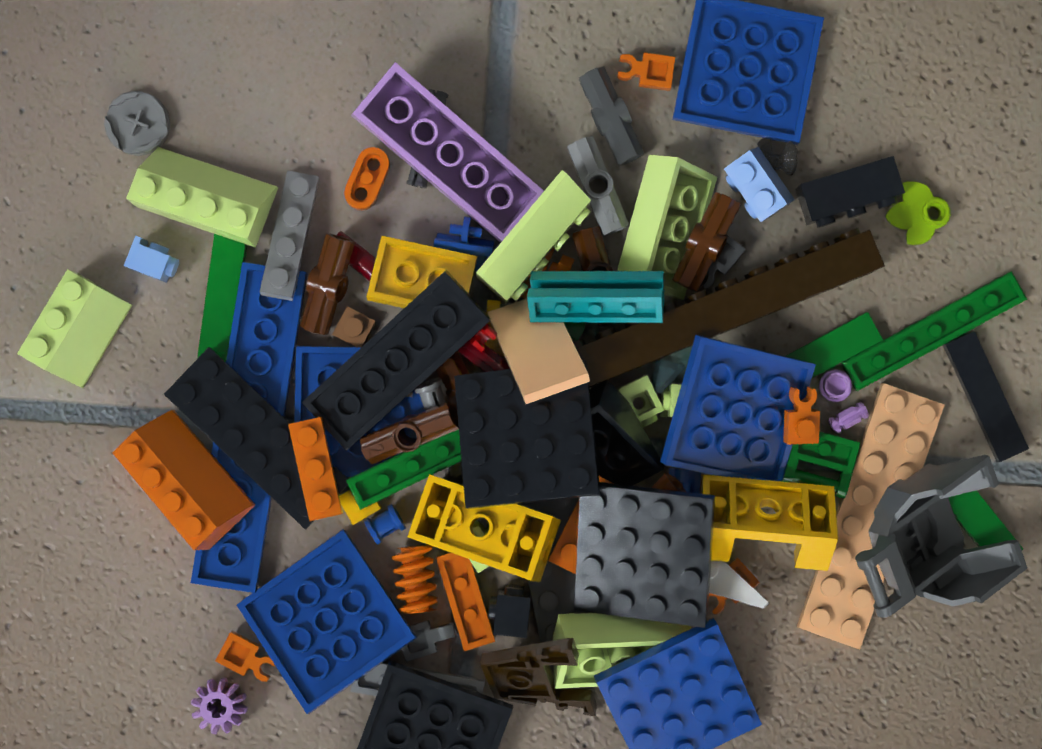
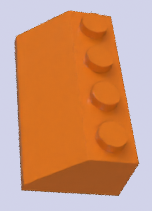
(184, 480)

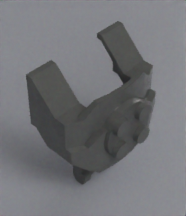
(923, 545)

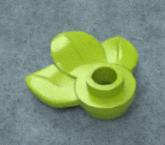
(913, 213)

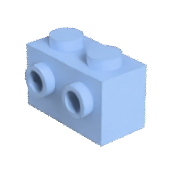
(758, 185)

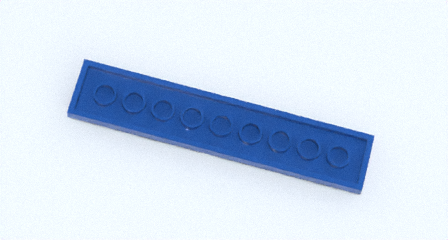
(263, 354)

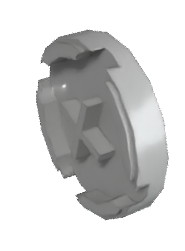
(137, 123)

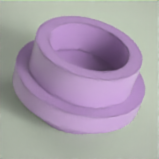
(835, 385)

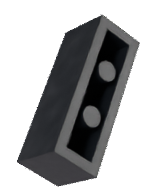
(850, 192)

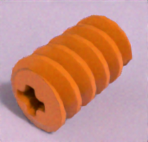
(415, 579)

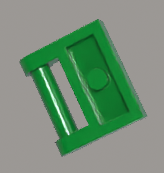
(830, 452)

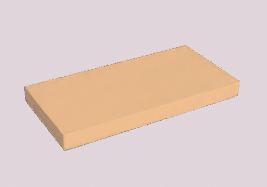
(537, 352)

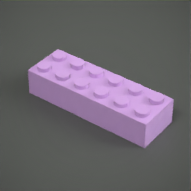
(447, 152)

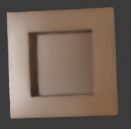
(354, 327)

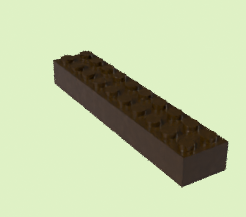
(732, 305)

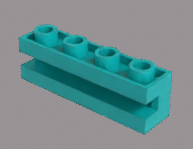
(596, 296)

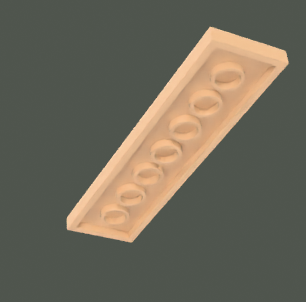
(890, 450)

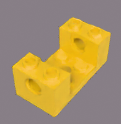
(802, 517)
(516, 539)

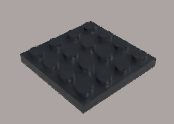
(522, 449)
(645, 554)
(432, 713)

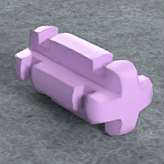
(848, 417)

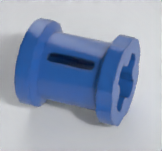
(384, 524)

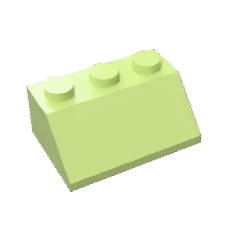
(74, 329)

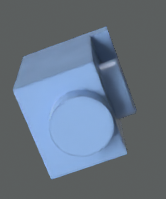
(151, 260)

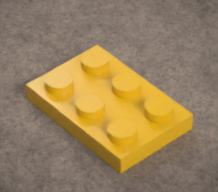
(408, 268)

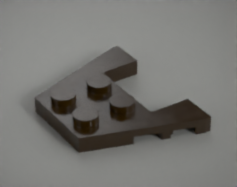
(525, 675)

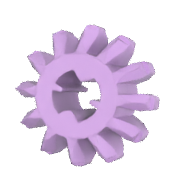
(228, 699)

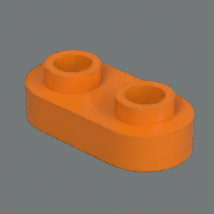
(366, 179)

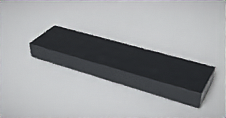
(985, 397)

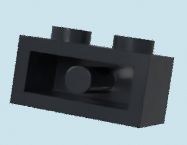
(510, 611)

